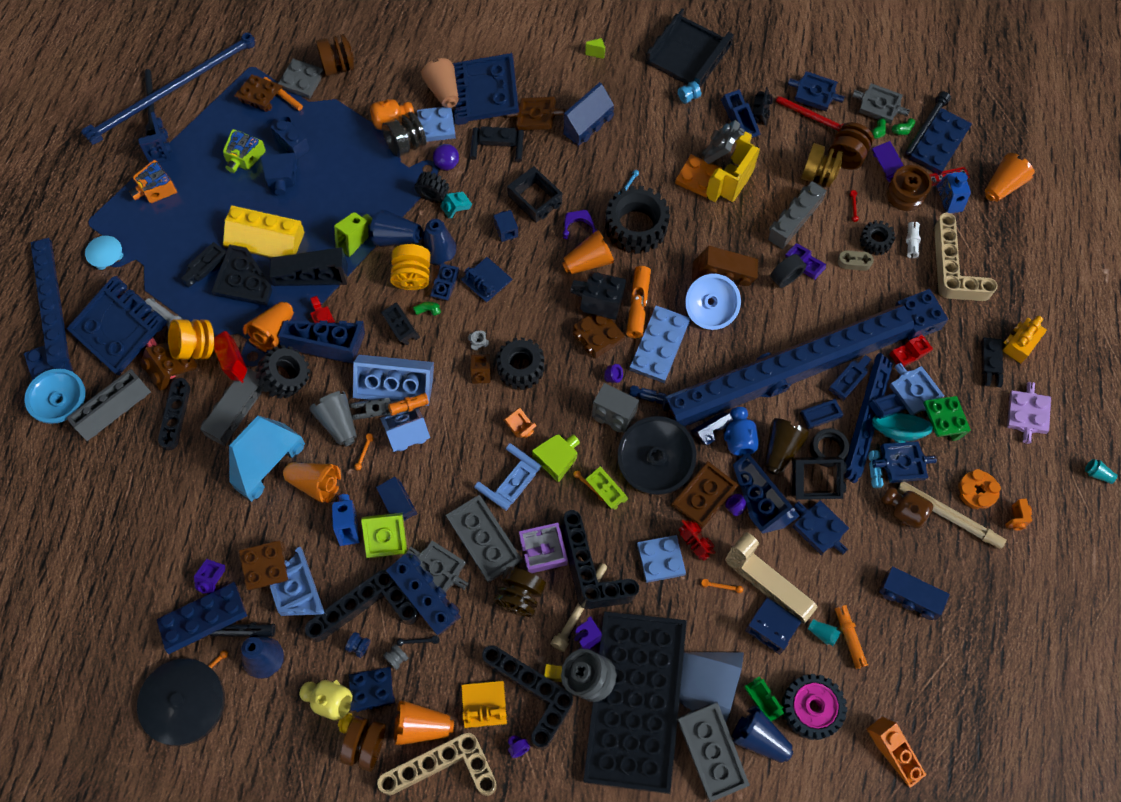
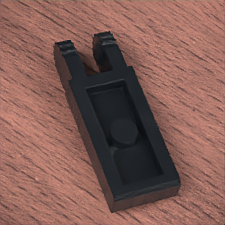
(992, 361)

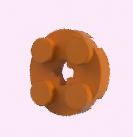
(986, 482)

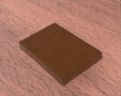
(704, 495)

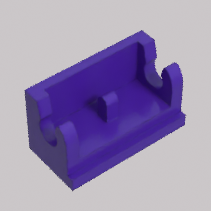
(888, 159)
(590, 635)

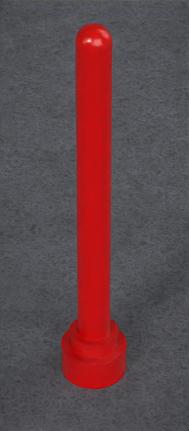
(832, 124)

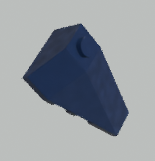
(763, 499)

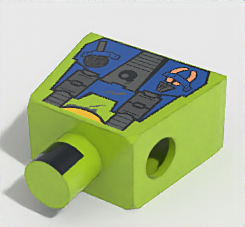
(242, 151)

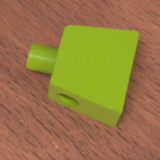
(352, 232)
(556, 455)

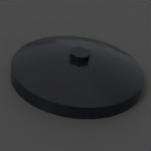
(657, 455)
(181, 702)

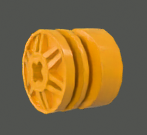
(410, 267)
(190, 339)

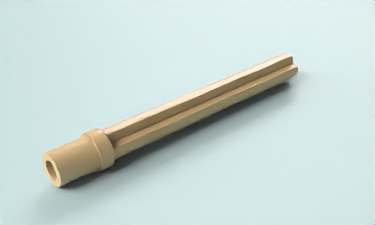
(959, 519)

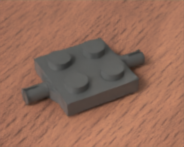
(880, 103)
(722, 141)
(441, 565)

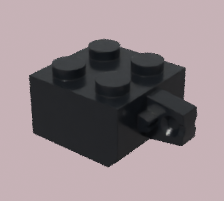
(600, 294)

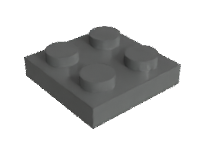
(301, 78)

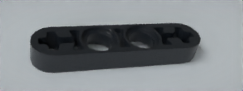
(170, 413)

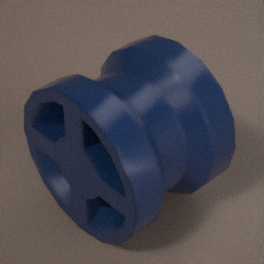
(357, 644)

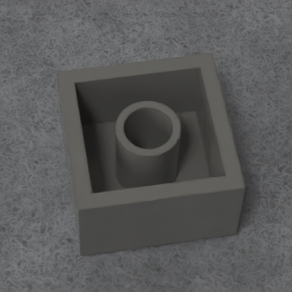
(614, 408)

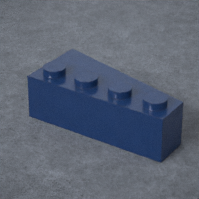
(324, 339)

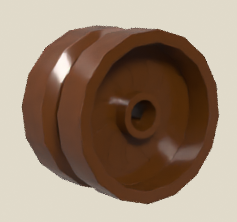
(909, 188)
(362, 743)

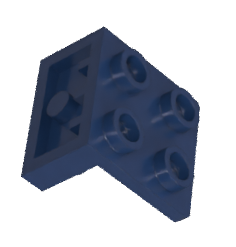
(156, 146)
(773, 626)

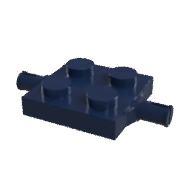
(816, 91)
(904, 462)
(820, 527)

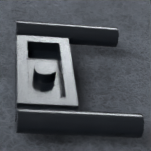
(497, 137)

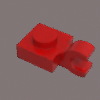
(320, 313)

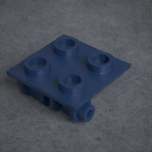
(486, 279)
(371, 689)

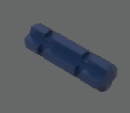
(647, 394)

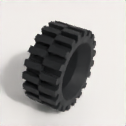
(639, 201)

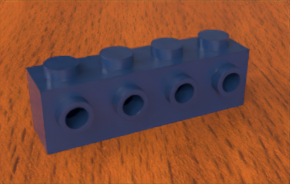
(423, 593)

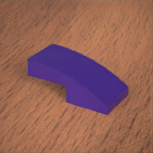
(813, 266)

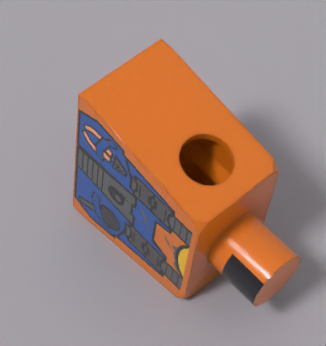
(152, 183)

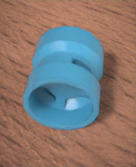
(689, 92)

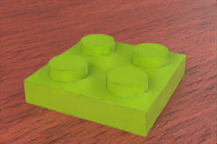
(384, 535)

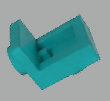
(455, 202)

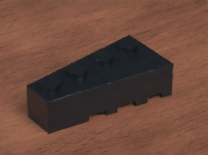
(310, 268)

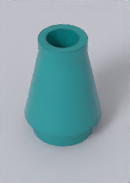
(1100, 471)
(825, 632)

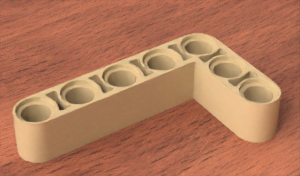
(947, 244)
(767, 580)
(440, 764)

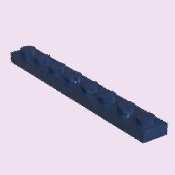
(49, 302)

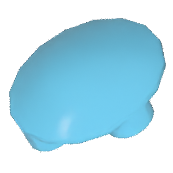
(103, 252)

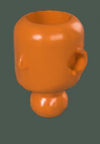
(387, 110)

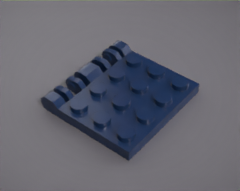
(485, 88)
(115, 326)

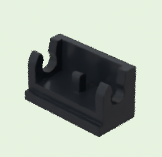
(400, 323)

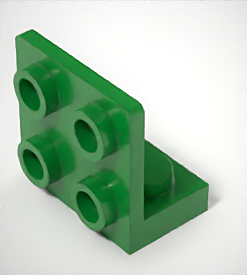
(947, 417)

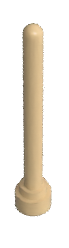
(561, 640)

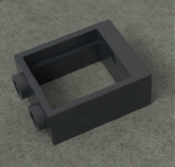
(523, 183)
(839, 484)

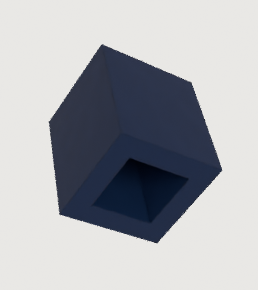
(506, 225)

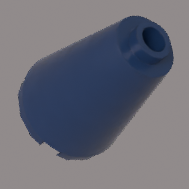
(394, 230)
(438, 242)
(261, 656)
(762, 736)

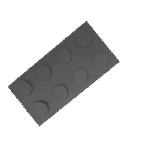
(483, 538)
(713, 751)

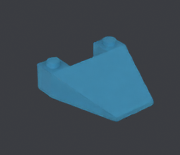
(258, 451)

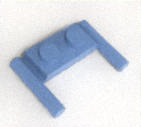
(515, 482)

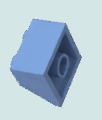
(405, 429)

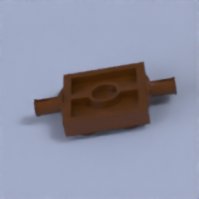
(537, 113)

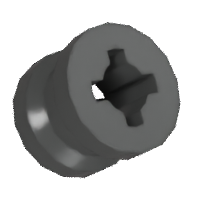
(395, 657)

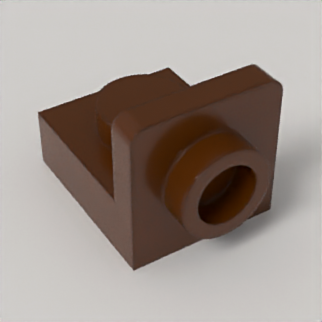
(480, 368)

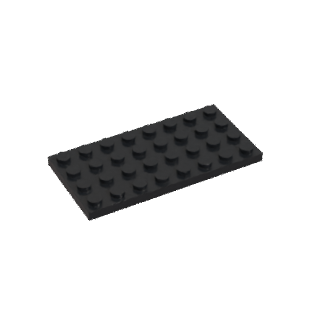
(637, 722)

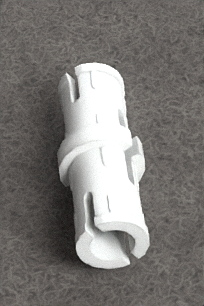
(913, 239)

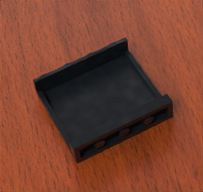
(688, 50)

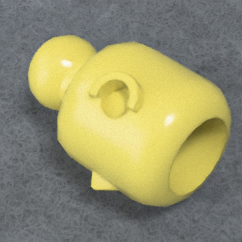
(327, 698)

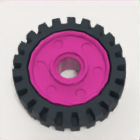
(829, 701)

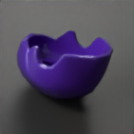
(446, 157)

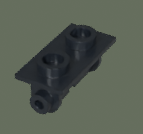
(761, 106)

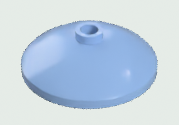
(725, 304)

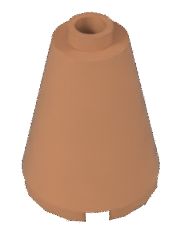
(441, 81)

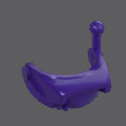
(575, 216)

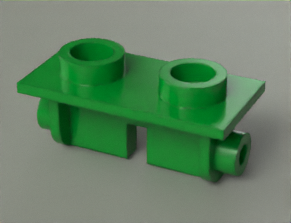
(763, 699)

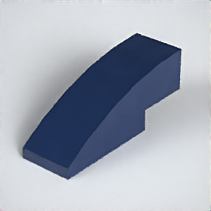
(740, 111)

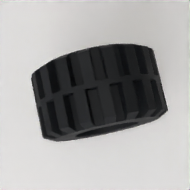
(291, 362)
(520, 377)

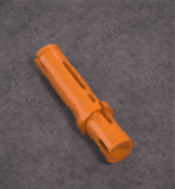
(851, 637)

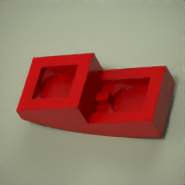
(911, 351)

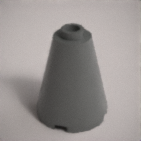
(336, 417)

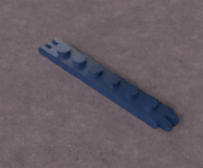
(864, 428)

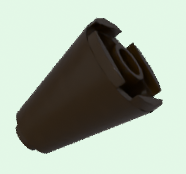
(783, 444)

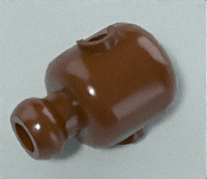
(909, 507)

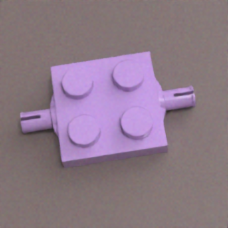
(1029, 412)

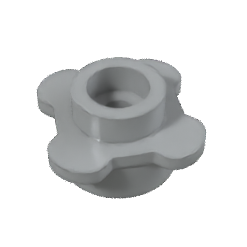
(478, 335)

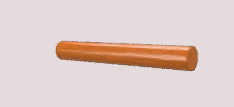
(288, 98)

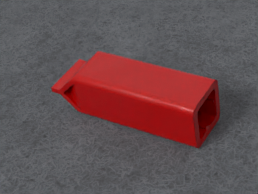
(229, 357)

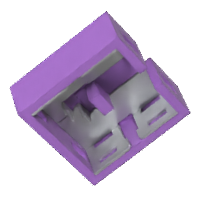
(543, 548)

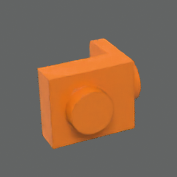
(519, 424)
(1022, 515)

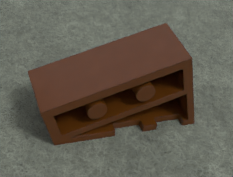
(735, 266)

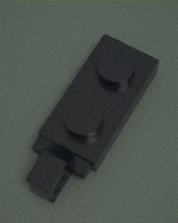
(203, 264)

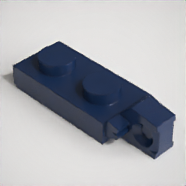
(850, 378)

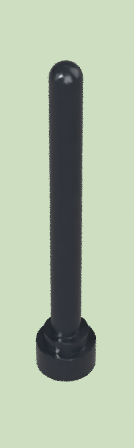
(941, 100)
(149, 129)

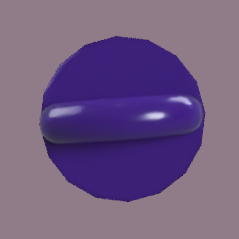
(613, 373)
(736, 504)
(519, 748)

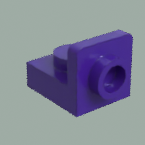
(208, 576)

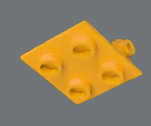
(484, 704)

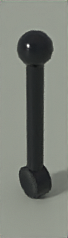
(435, 640)

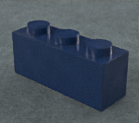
(913, 593)

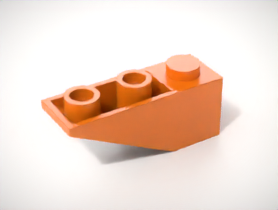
(896, 750)

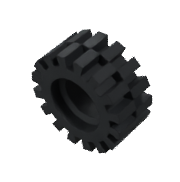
(431, 187)
(880, 229)

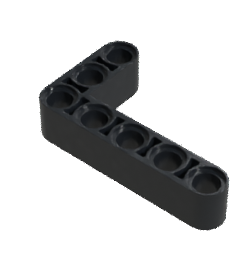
(586, 568)
(362, 604)
(533, 688)

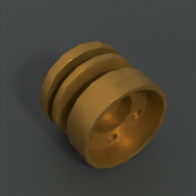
(822, 165)

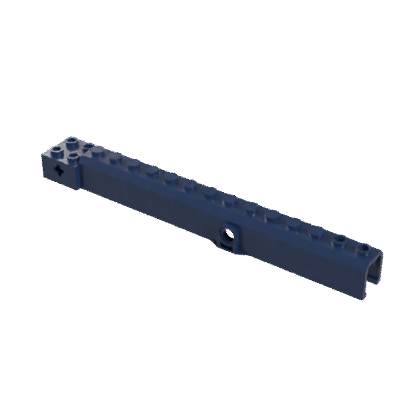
(777, 372)

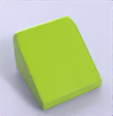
(595, 48)

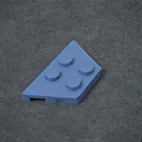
(299, 593)

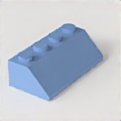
(391, 378)

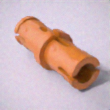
(408, 404)

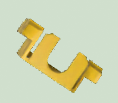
(732, 179)

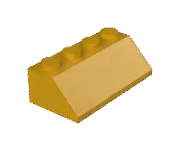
(262, 232)

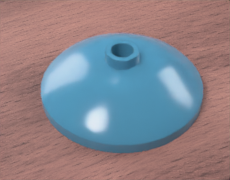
(48, 389)

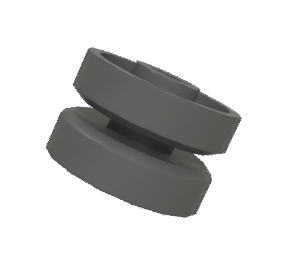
(588, 675)

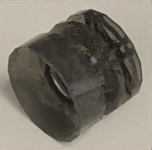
(404, 134)

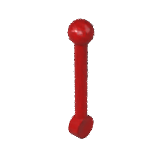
(853, 194)

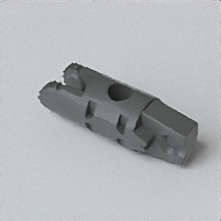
(383, 404)

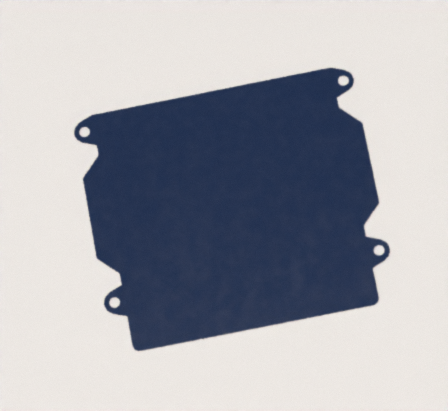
(340, 175)

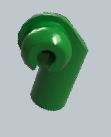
(903, 129)
(880, 130)
(427, 306)

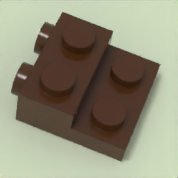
(597, 334)

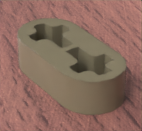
(855, 260)

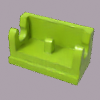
(606, 488)

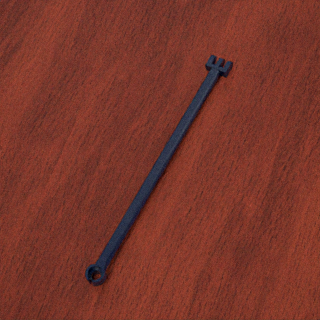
(94, 134)

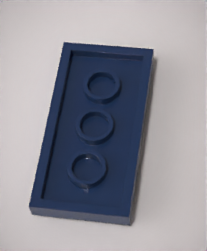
(940, 141)
(201, 618)

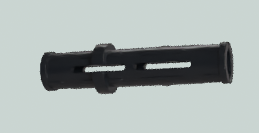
(266, 630)

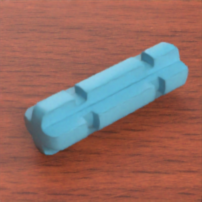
(876, 473)

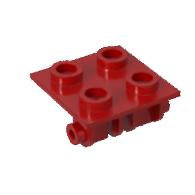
(692, 529)

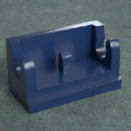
(396, 498)

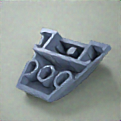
(710, 679)

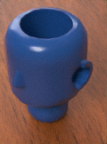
(741, 433)

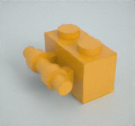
(1024, 339)

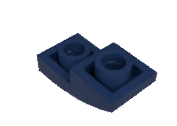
(445, 282)

